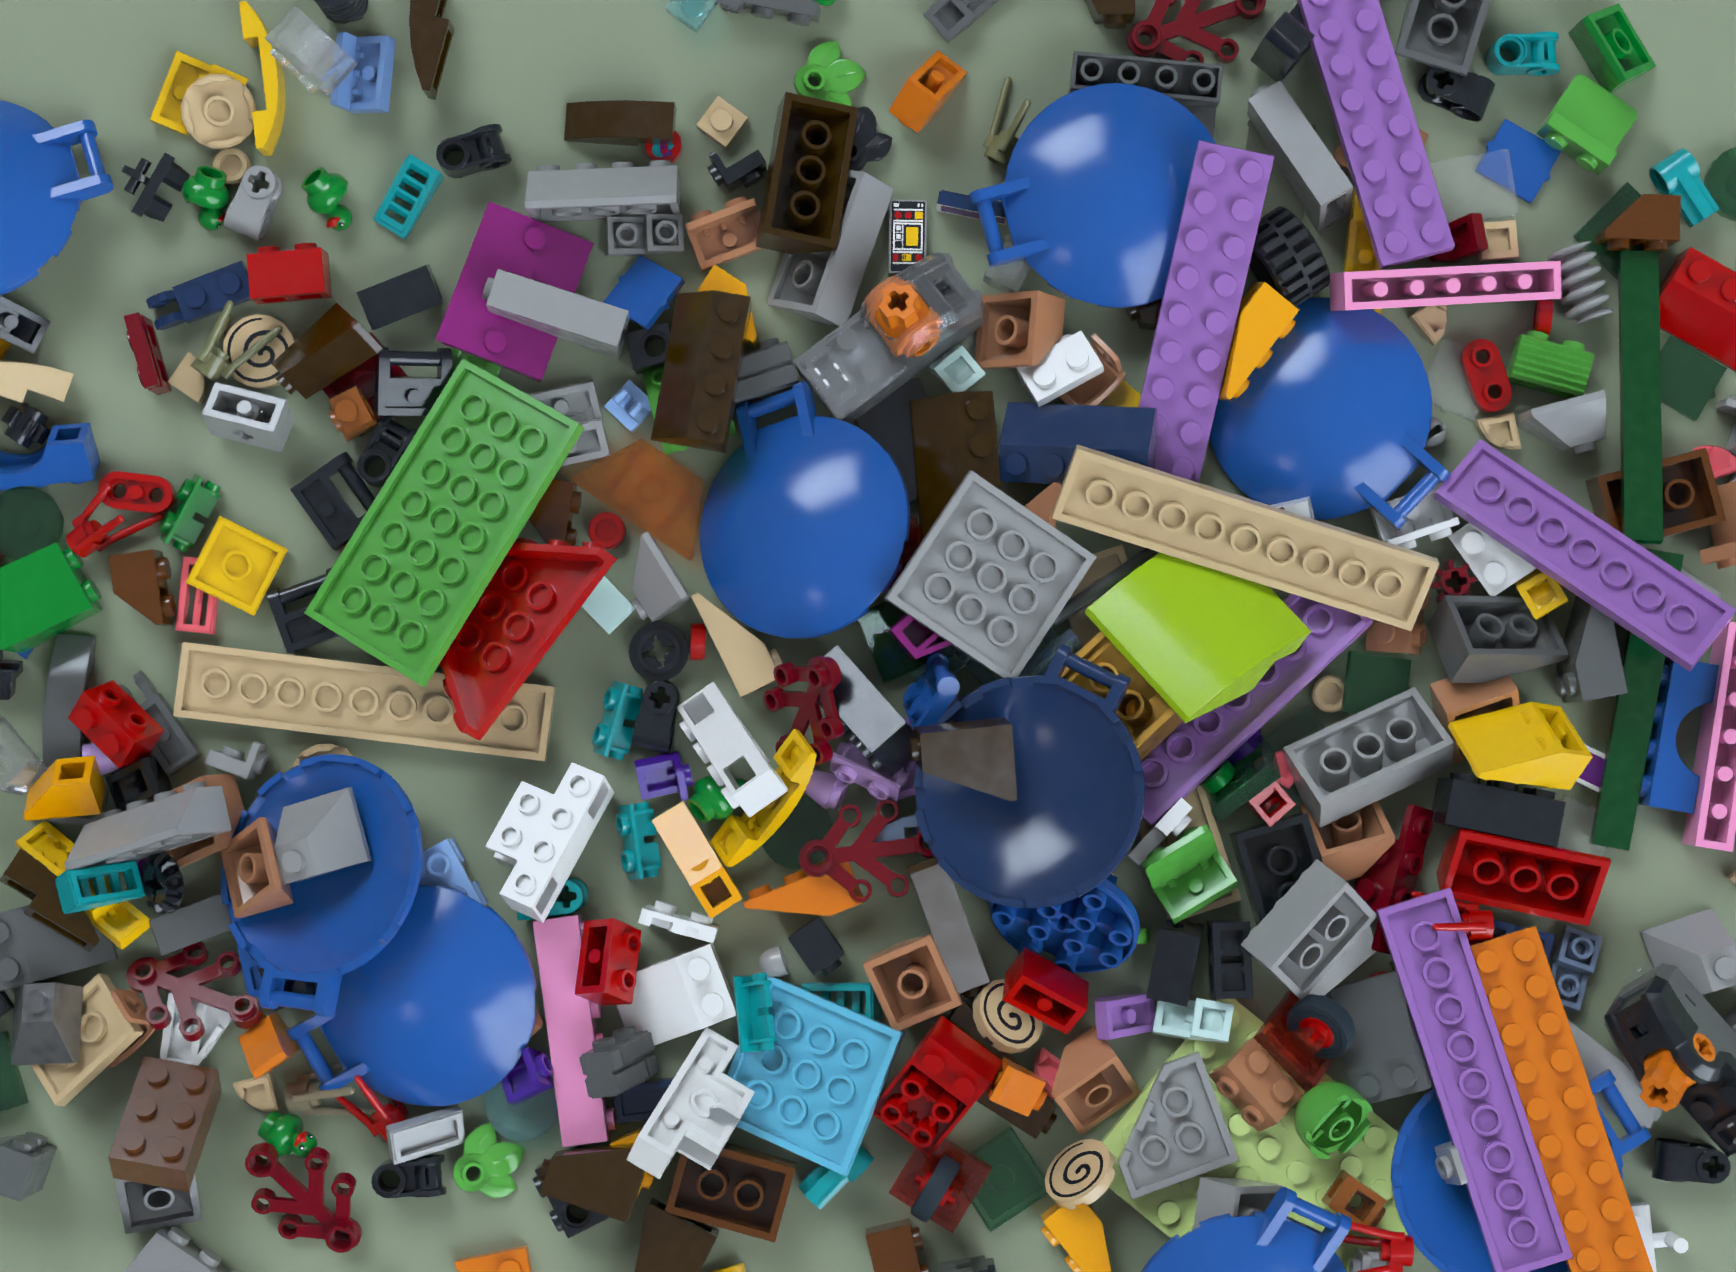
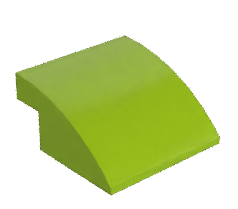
(1196, 631)

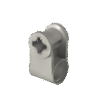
(253, 207)

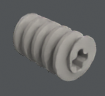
(1580, 284)

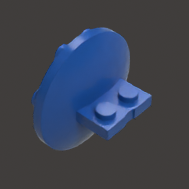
(1083, 934)

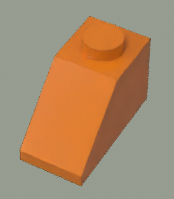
(927, 91)
(267, 1045)
(1017, 1088)

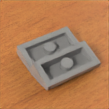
(582, 405)

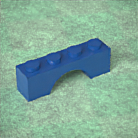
(65, 458)
(1665, 777)

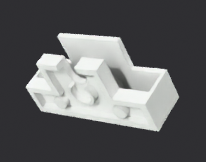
(725, 741)
(545, 836)
(695, 1110)

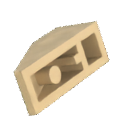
(743, 654)

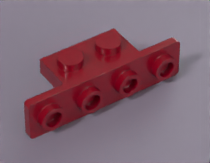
(1397, 870)

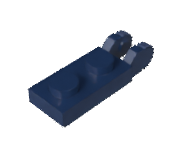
(203, 295)

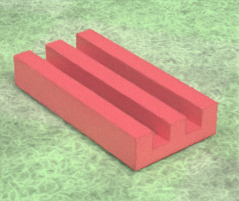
(183, 602)

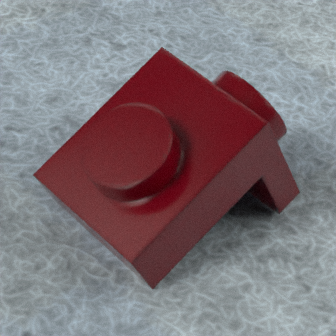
(1468, 238)

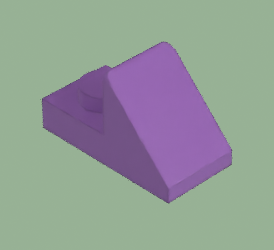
(1123, 1015)

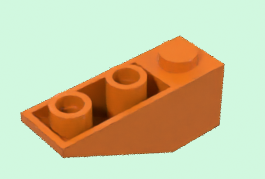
(805, 895)

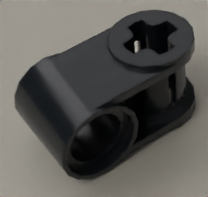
(1459, 94)
(475, 150)
(384, 447)
(654, 724)
(1683, 1161)
(413, 1178)

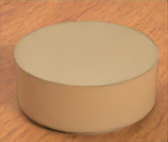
(233, 164)
(1327, 693)

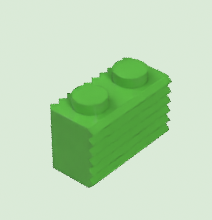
(1549, 365)

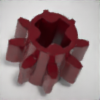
(1454, 573)

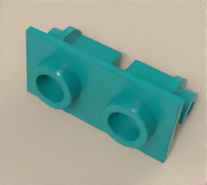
(611, 732)
(637, 854)
(752, 1013)

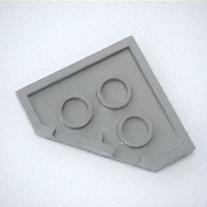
(1176, 1131)

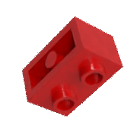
(289, 274)
(116, 723)
(608, 962)
(1045, 991)

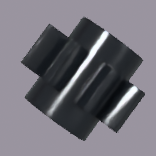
(26, 425)

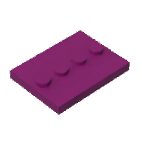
(525, 249)

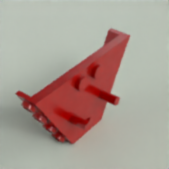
(516, 625)

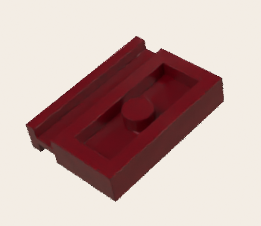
(147, 352)

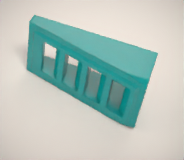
(396, 190)
(76, 893)
(873, 1006)

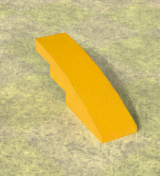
(118, 921)

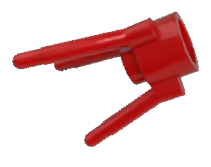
(92, 536)
(1475, 922)
(384, 1114)
(1392, 1246)

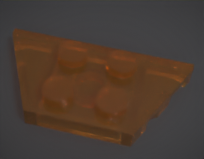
(649, 493)

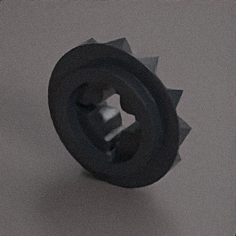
(644, 641)
(159, 872)

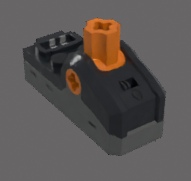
(1678, 1050)

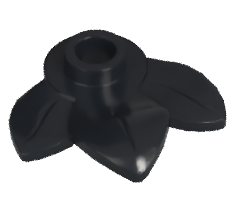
(867, 143)

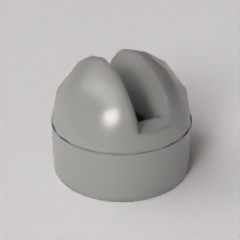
(1439, 438)
(773, 962)

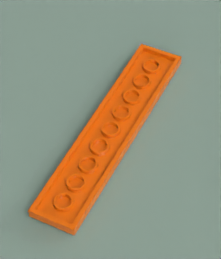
(1559, 1105)

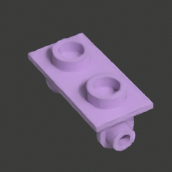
(851, 766)

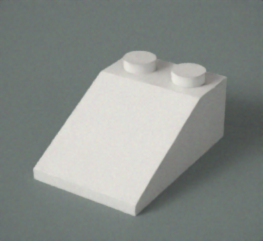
(680, 995)

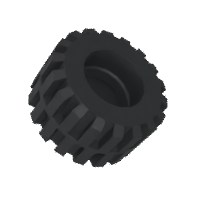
(1288, 257)

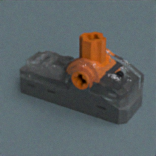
(893, 338)

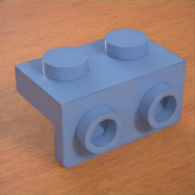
(369, 83)

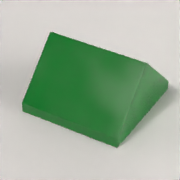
(1611, 47)

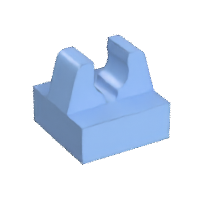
(629, 406)

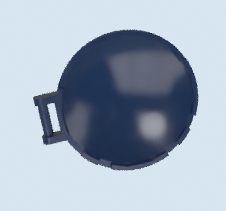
(1074, 785)

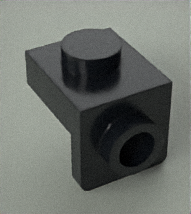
(745, 171)

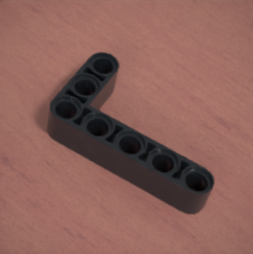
(1283, 45)

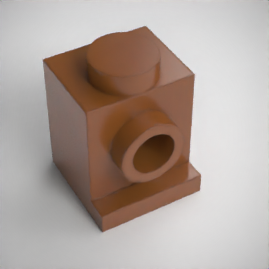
(352, 413)
(1339, 1194)

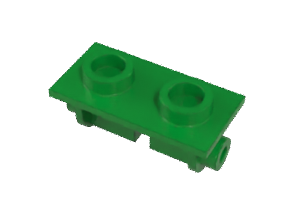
(193, 499)

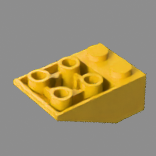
(1523, 746)

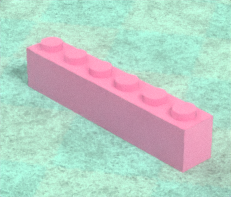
(1445, 285)
(1715, 757)
(570, 1031)

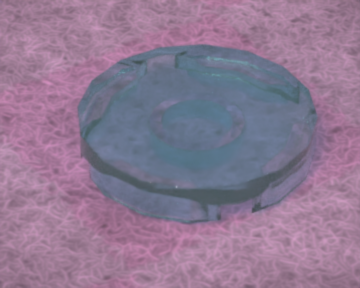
(523, 1120)

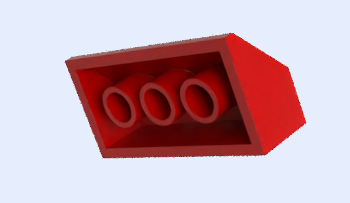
(1700, 305)
(1522, 876)

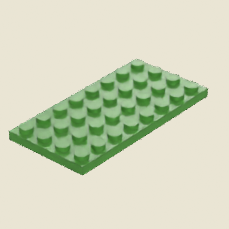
(444, 521)

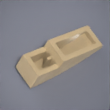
(20, 376)

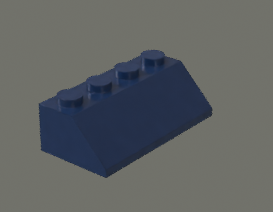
(1041, 440)

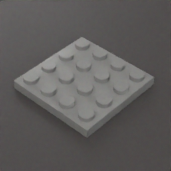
(990, 577)

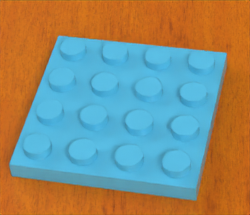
(818, 1079)

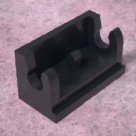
(400, 297)
(1175, 962)

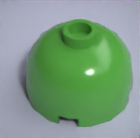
(1331, 1118)

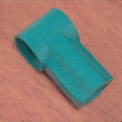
(1680, 176)
(824, 1183)

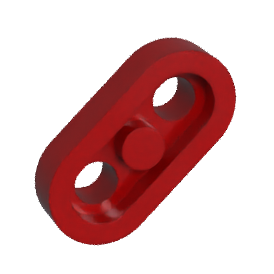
(1482, 376)
(138, 492)

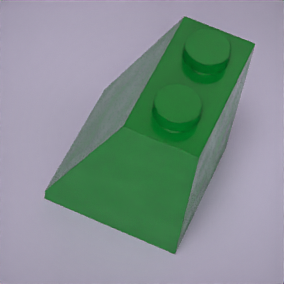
(43, 597)

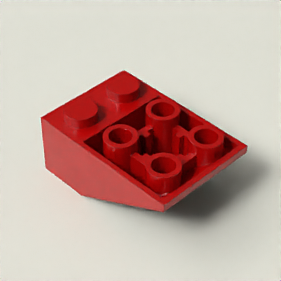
(936, 1086)

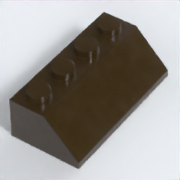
(806, 175)
(702, 370)
(949, 439)

